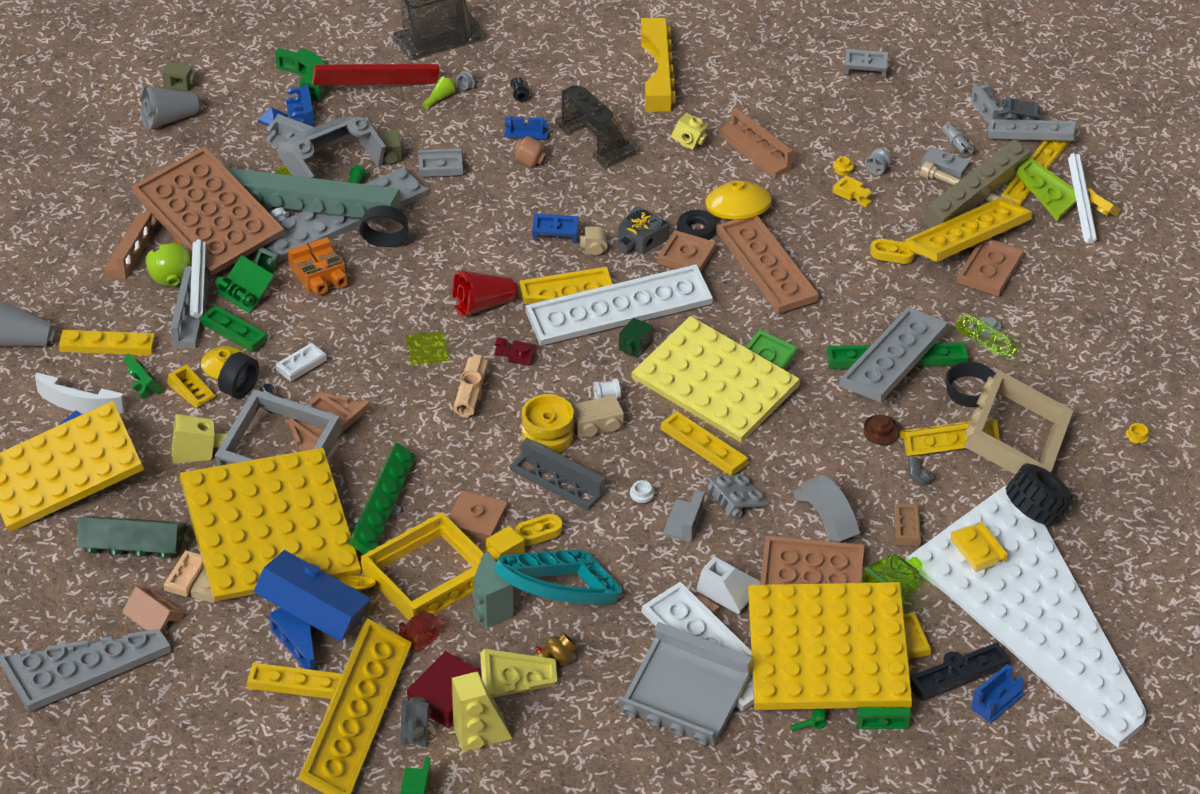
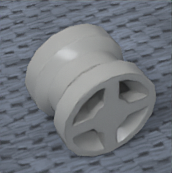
(878, 161)

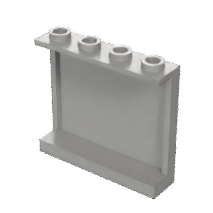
(687, 685)

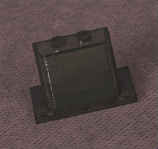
(436, 27)
(583, 111)

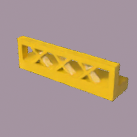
(942, 437)

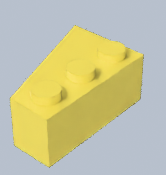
(476, 714)

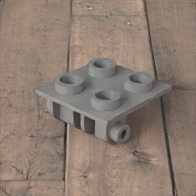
(734, 493)

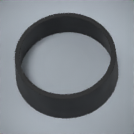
(384, 239)
(965, 369)

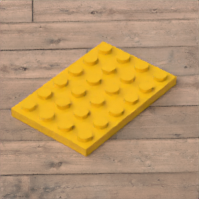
(65, 465)

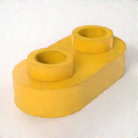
(891, 251)
(540, 529)

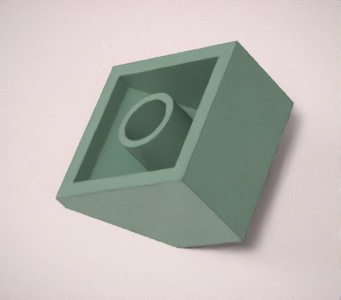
(491, 594)

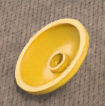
(738, 200)

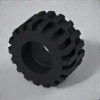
(1039, 494)

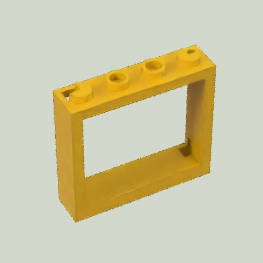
(412, 539)

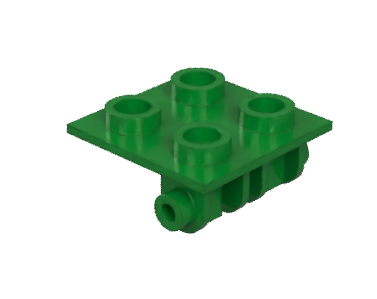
(244, 284)

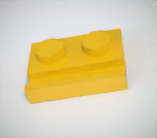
(978, 546)

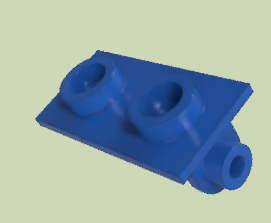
(517, 128)

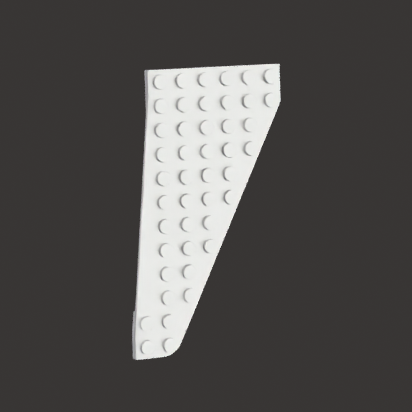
(1037, 614)

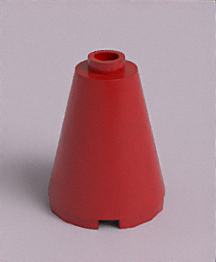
(481, 291)

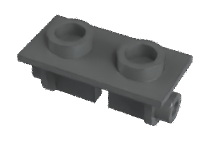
(1012, 110)

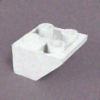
(725, 584)

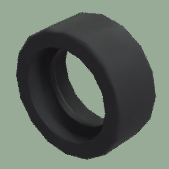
(238, 375)

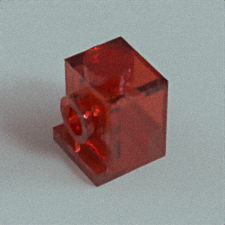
(420, 630)

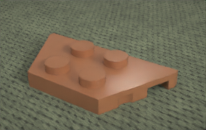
(307, 435)

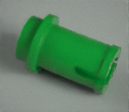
(357, 174)

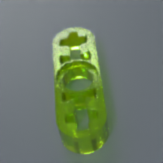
(975, 335)

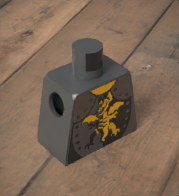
(641, 231)

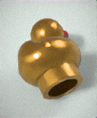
(559, 647)

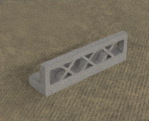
(184, 327)

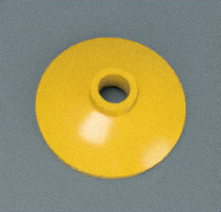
(215, 359)
(357, 582)

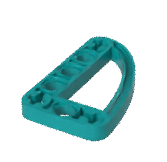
(521, 568)

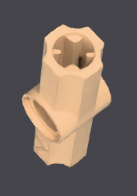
(470, 386)

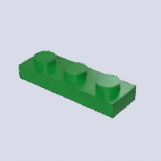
(234, 328)

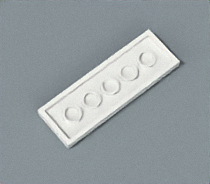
(685, 612)

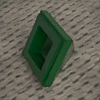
(266, 259)

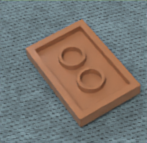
(990, 266)

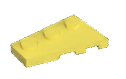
(516, 673)

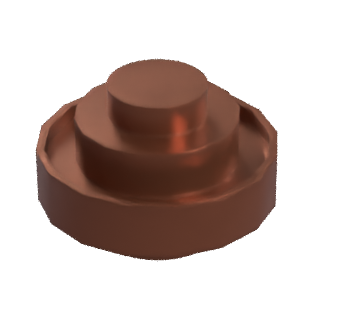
(880, 429)

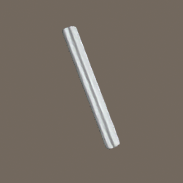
(1082, 198)

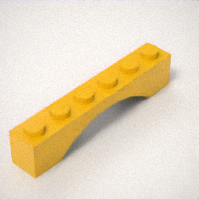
(657, 41)

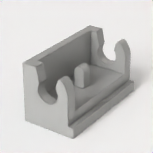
(866, 61)
(985, 103)
(284, 128)

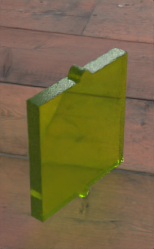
(426, 348)

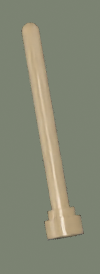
(930, 170)

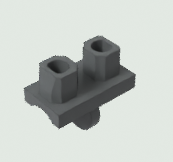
(414, 722)

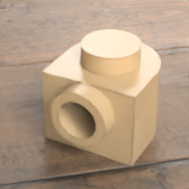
(594, 241)

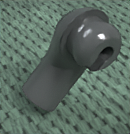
(918, 475)

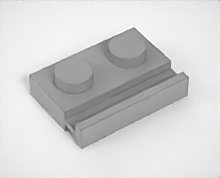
(440, 162)

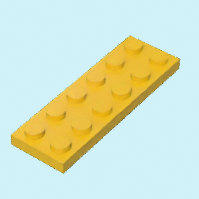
(968, 229)

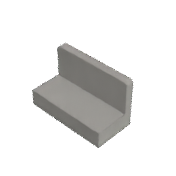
(685, 517)

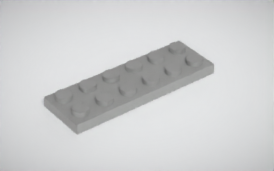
(893, 354)

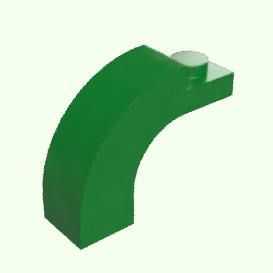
(302, 64)

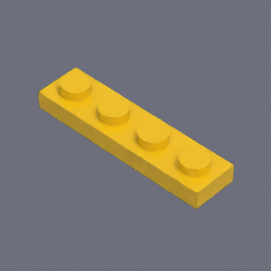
(106, 342)
(704, 443)
(292, 680)

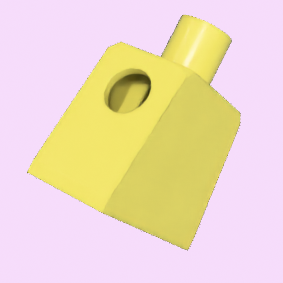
(194, 439)

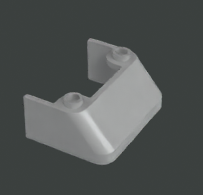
(303, 146)

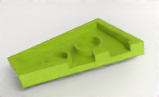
(1048, 188)

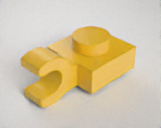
(851, 188)
(1103, 205)

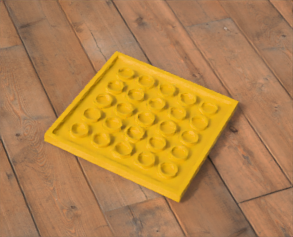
(260, 508)
(828, 646)

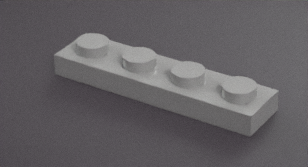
(1032, 130)

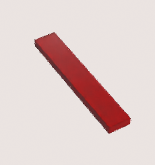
(375, 74)

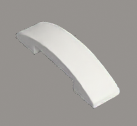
(75, 399)

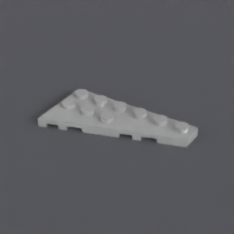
(73, 666)

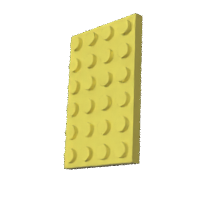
(716, 379)

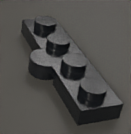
(959, 670)

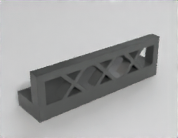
(563, 471)

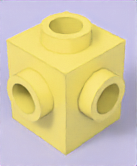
(690, 131)

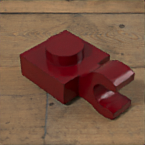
(518, 353)

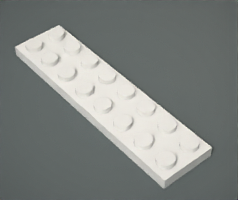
(618, 304)

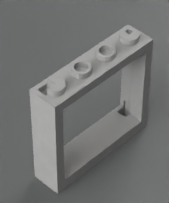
(286, 407)

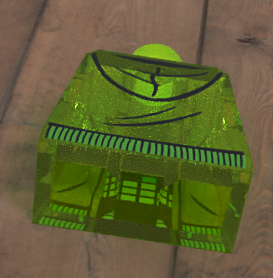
(895, 569)

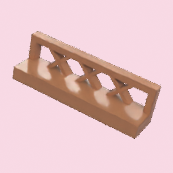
(757, 147)
(132, 245)

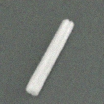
(197, 279)

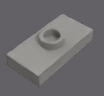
(947, 162)

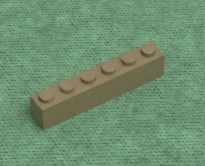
(977, 184)

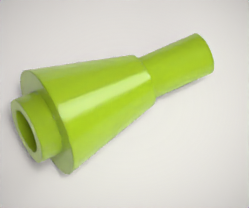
(442, 89)

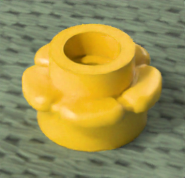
(843, 166)
(1137, 433)

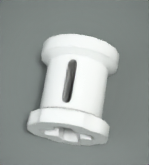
(607, 389)

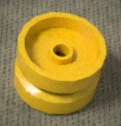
(548, 421)

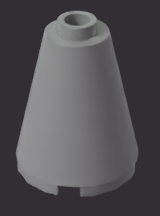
(166, 106)
(23, 328)

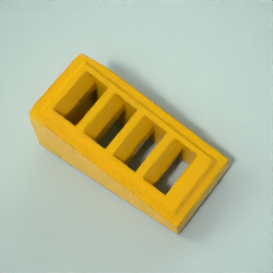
(185, 372)

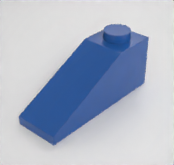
(294, 635)

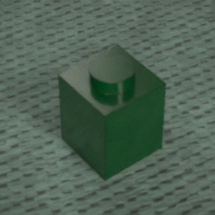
(635, 337)

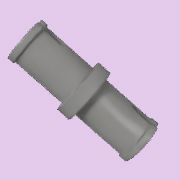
(957, 140)

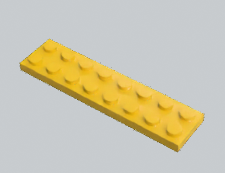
(355, 710)

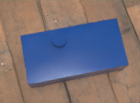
(312, 595)

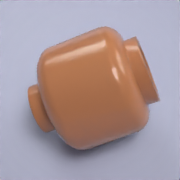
(529, 152)

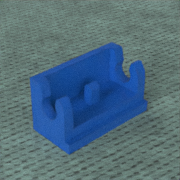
(300, 107)
(555, 226)
(997, 694)

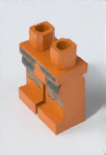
(317, 266)

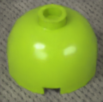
(168, 264)

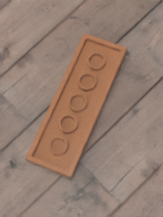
(767, 264)

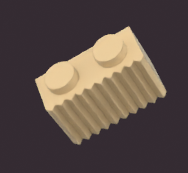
(597, 416)

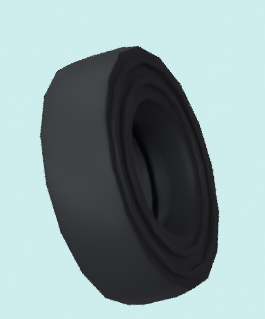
(697, 216)

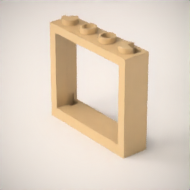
(1029, 398)

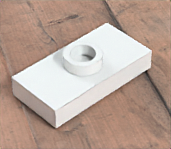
(301, 362)

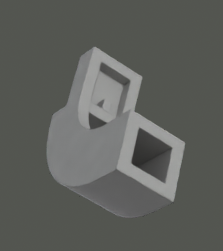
(831, 505)

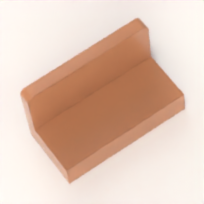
(151, 609)

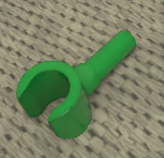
(817, 722)

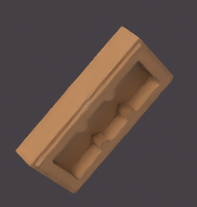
(907, 525)

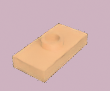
(184, 574)

